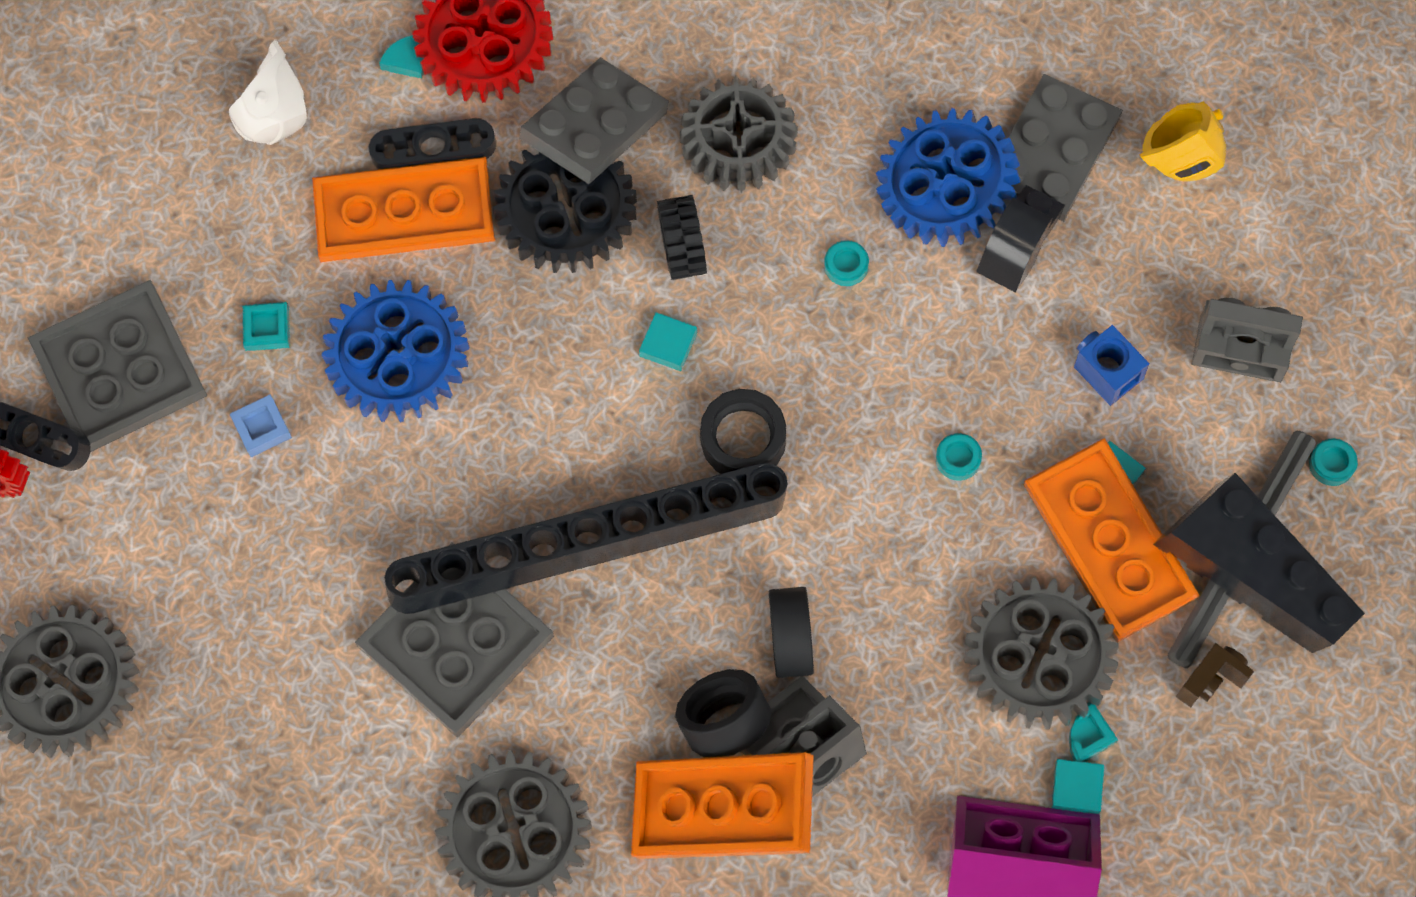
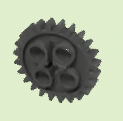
(88, 647)
(1078, 669)
(473, 842)

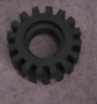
(682, 237)

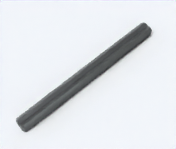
(1214, 597)

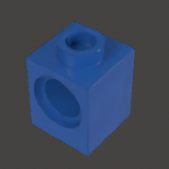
(1116, 382)

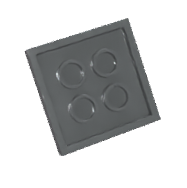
(117, 366)
(456, 653)

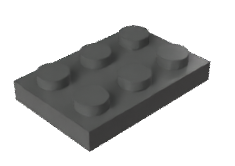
(594, 120)
(1061, 139)

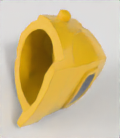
(1186, 142)

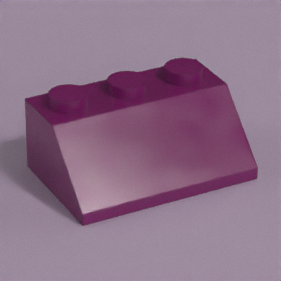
(1023, 851)

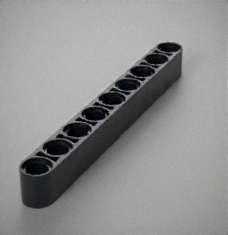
(572, 554)

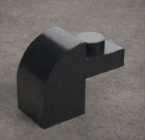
(1019, 238)

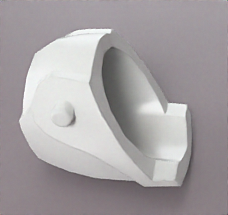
(271, 103)

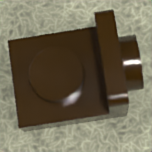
(1205, 679)

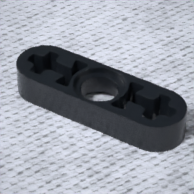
(418, 134)
(48, 432)

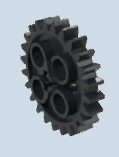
(528, 217)

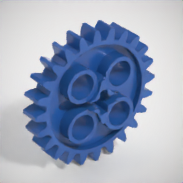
(948, 177)
(365, 328)

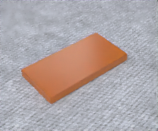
(403, 209)
(1110, 539)
(723, 806)

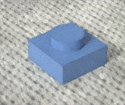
(260, 425)

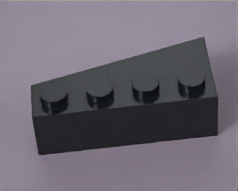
(1261, 564)

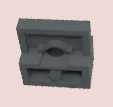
(1271, 328)
(815, 725)

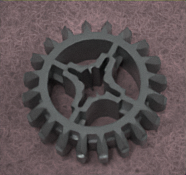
(776, 130)

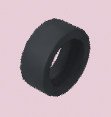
(736, 401)
(791, 632)
(732, 733)

